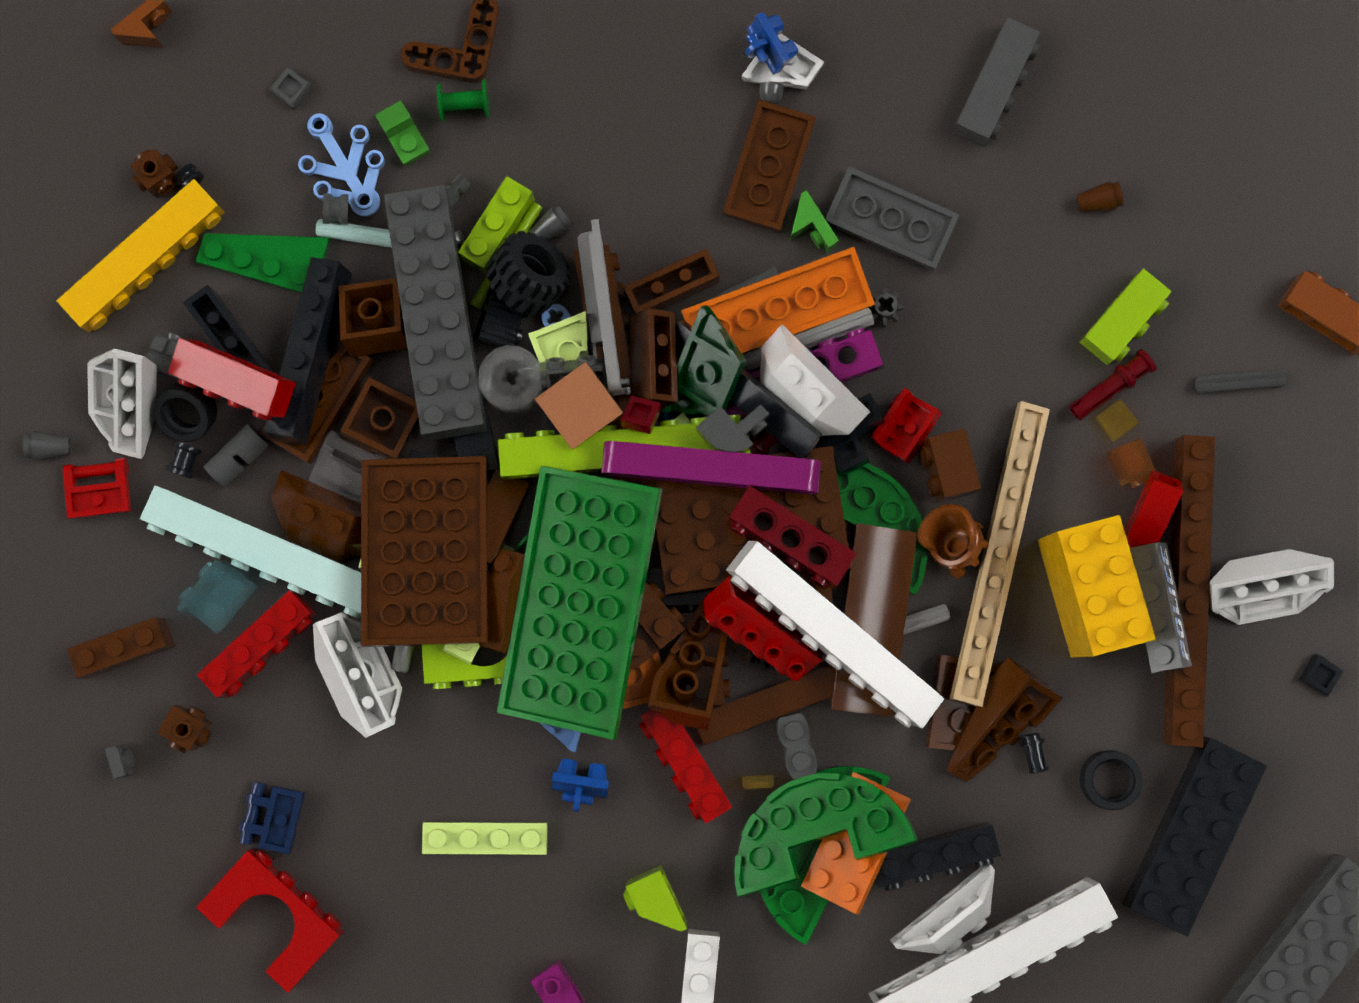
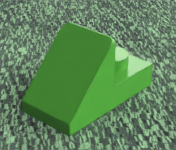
(402, 133)
(810, 217)

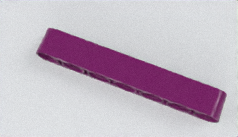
(711, 467)

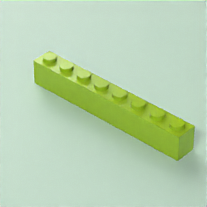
(524, 456)

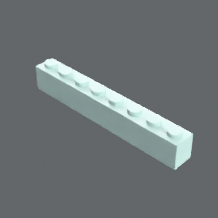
(254, 548)

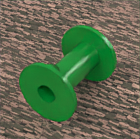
(463, 100)

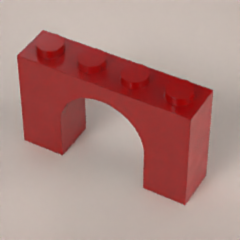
(313, 929)

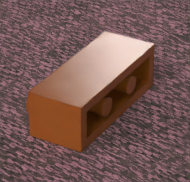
(1324, 309)

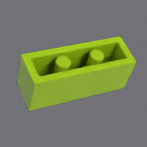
(496, 223)
(1126, 318)

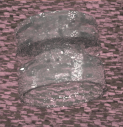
(508, 398)

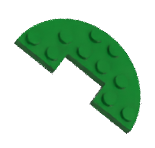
(879, 500)
(811, 811)
(792, 905)

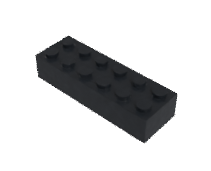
(1194, 835)

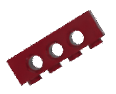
(836, 555)

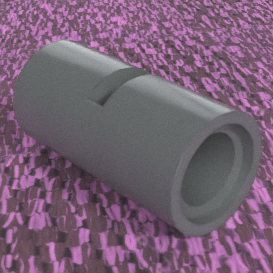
(236, 456)

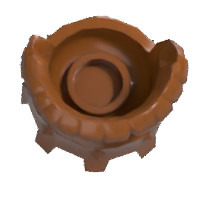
(952, 538)

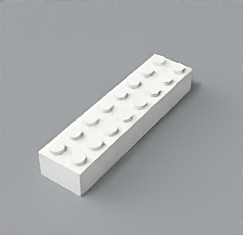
(1005, 948)

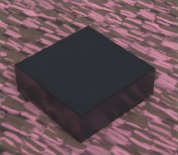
(1321, 675)

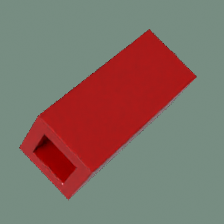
(1153, 509)

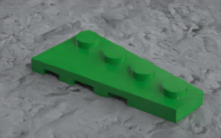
(263, 258)

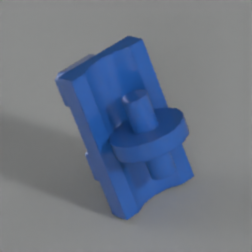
(766, 44)
(580, 788)

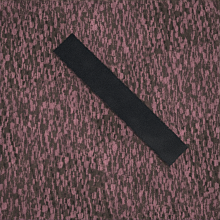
(749, 393)

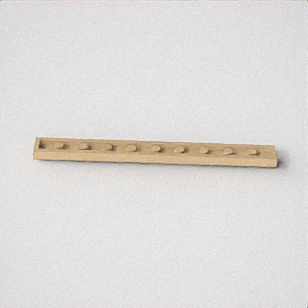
(1000, 556)

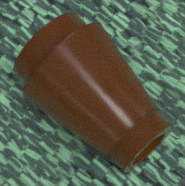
(1101, 198)

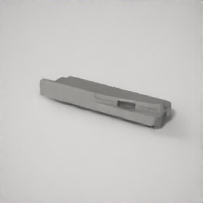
(599, 307)

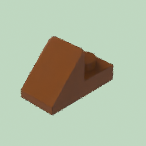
(136, 26)

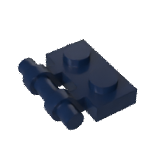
(280, 819)

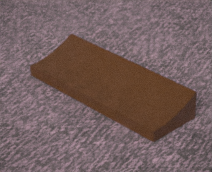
(876, 602)

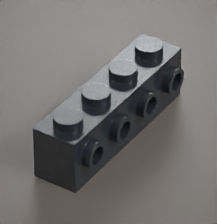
(939, 853)

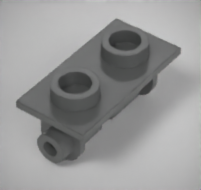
(556, 368)

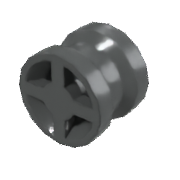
(335, 208)

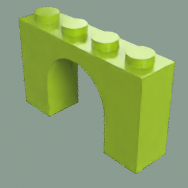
(444, 668)

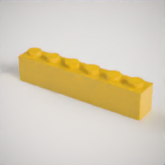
(141, 256)

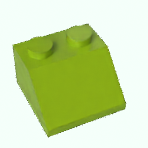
(654, 899)

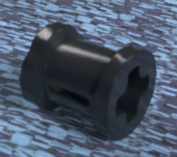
(183, 459)

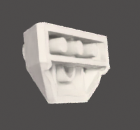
(808, 385)
(123, 399)
(1270, 585)
(356, 676)
(951, 917)

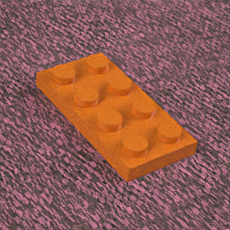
(838, 874)

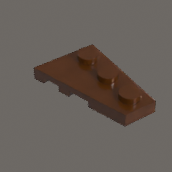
(951, 717)

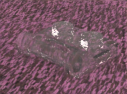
(337, 474)

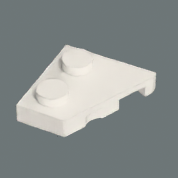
(796, 73)

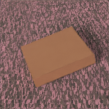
(579, 405)

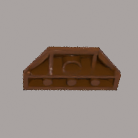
(317, 518)

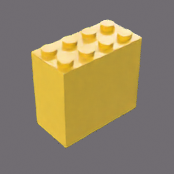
(1096, 588)

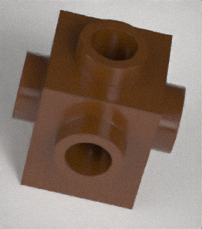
(154, 172)
(175, 728)

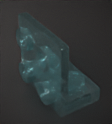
(216, 595)

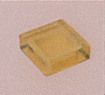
(1116, 420)
(757, 781)

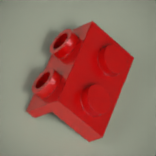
(905, 426)

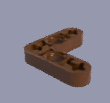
(460, 58)

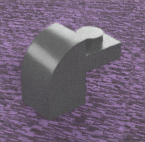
(725, 435)

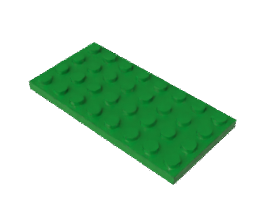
(579, 601)

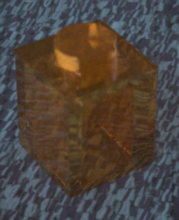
(1131, 463)

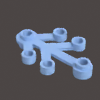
(345, 169)

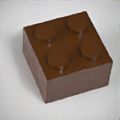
(371, 317)
(381, 420)
(949, 466)

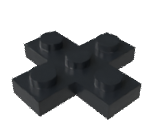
(847, 448)

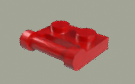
(97, 498)

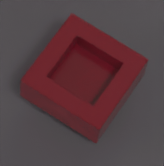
(640, 414)

